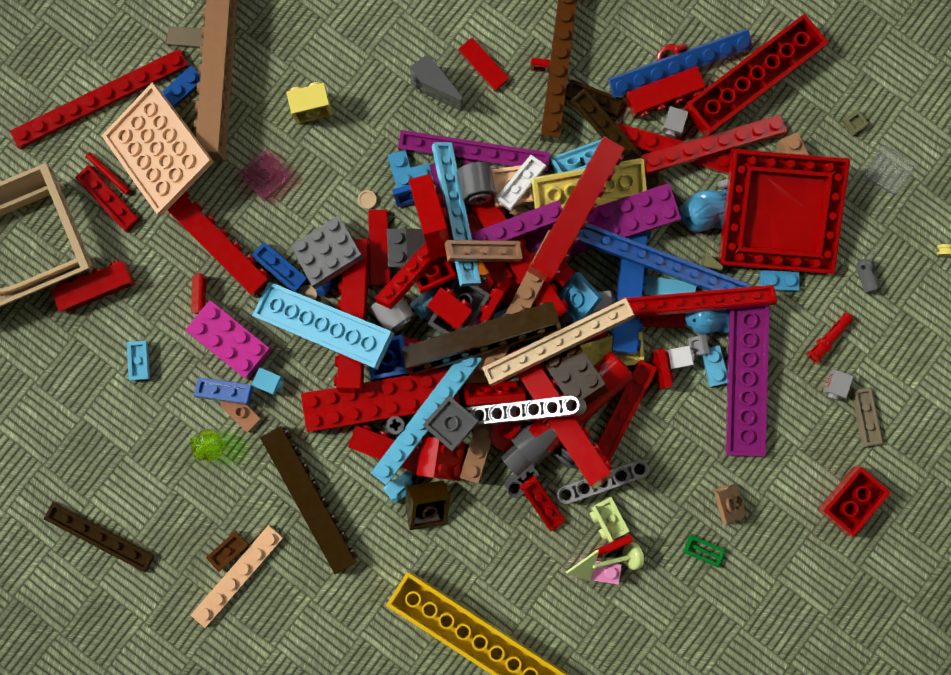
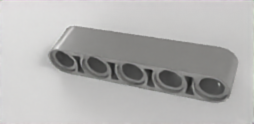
(630, 476)

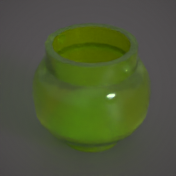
(207, 445)

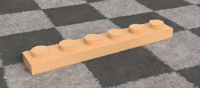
(237, 576)

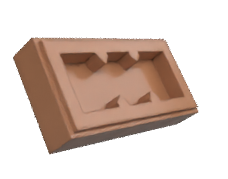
(242, 415)

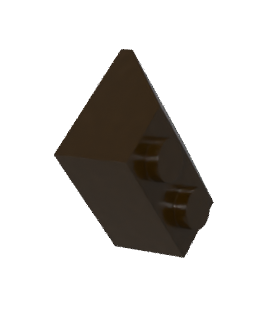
(427, 504)

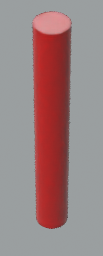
(111, 176)

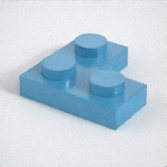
(402, 171)

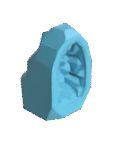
(397, 488)

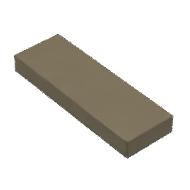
(184, 37)
(866, 417)

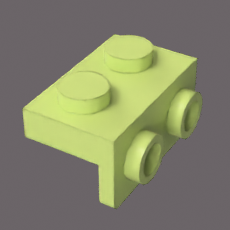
(609, 519)

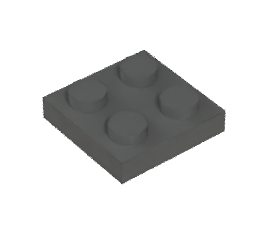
(450, 423)

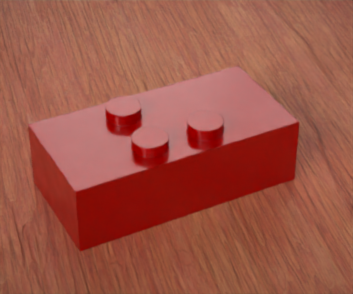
(430, 215)

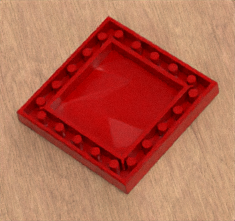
(783, 211)

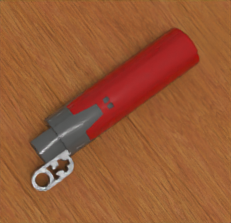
(539, 438)

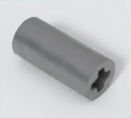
(393, 422)

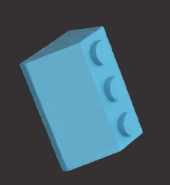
(571, 160)

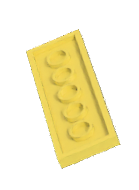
(627, 181)

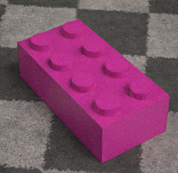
(229, 340)

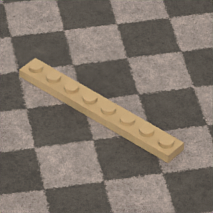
(558, 342)

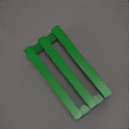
(719, 557)

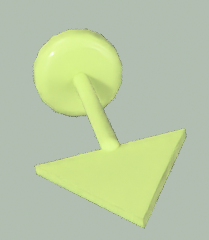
(632, 557)

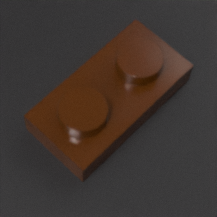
(227, 551)

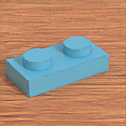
(138, 360)
(715, 367)

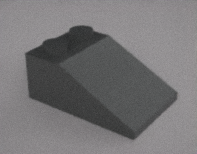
(434, 83)
(402, 245)

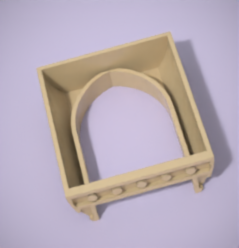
(26, 189)

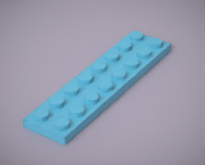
(323, 325)

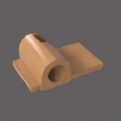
(729, 503)

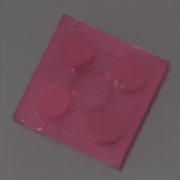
(265, 175)

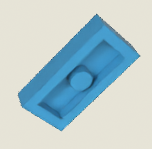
(780, 279)

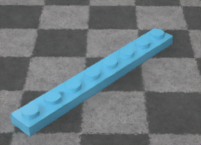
(455, 208)
(415, 431)

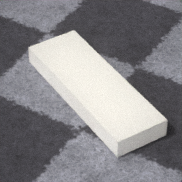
(520, 182)

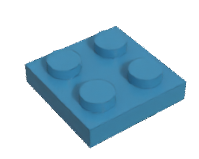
(580, 297)

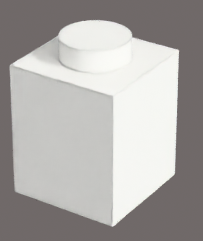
(680, 357)

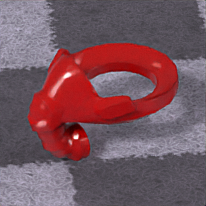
(675, 48)

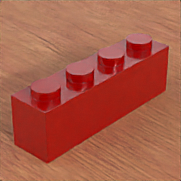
(665, 92)
(93, 287)
(377, 445)

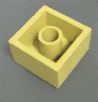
(309, 102)

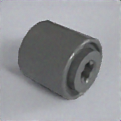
(476, 183)

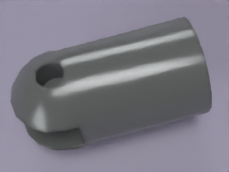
(867, 275)

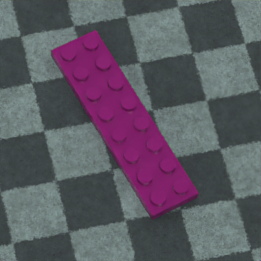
(623, 217)
(747, 381)

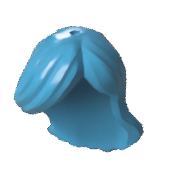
(703, 210)
(708, 321)

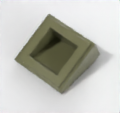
(710, 263)

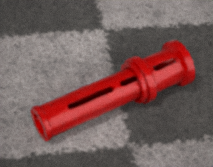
(825, 344)

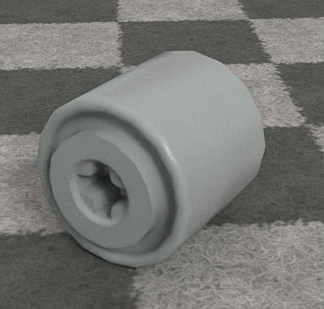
(394, 319)

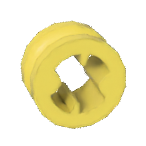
(944, 250)

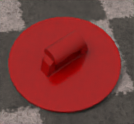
(503, 433)

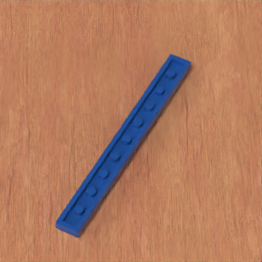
(656, 259)

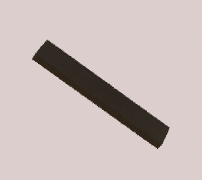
(99, 537)

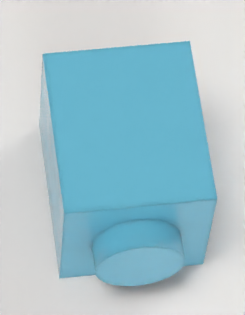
(268, 381)

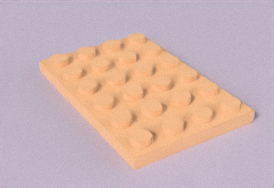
(157, 149)

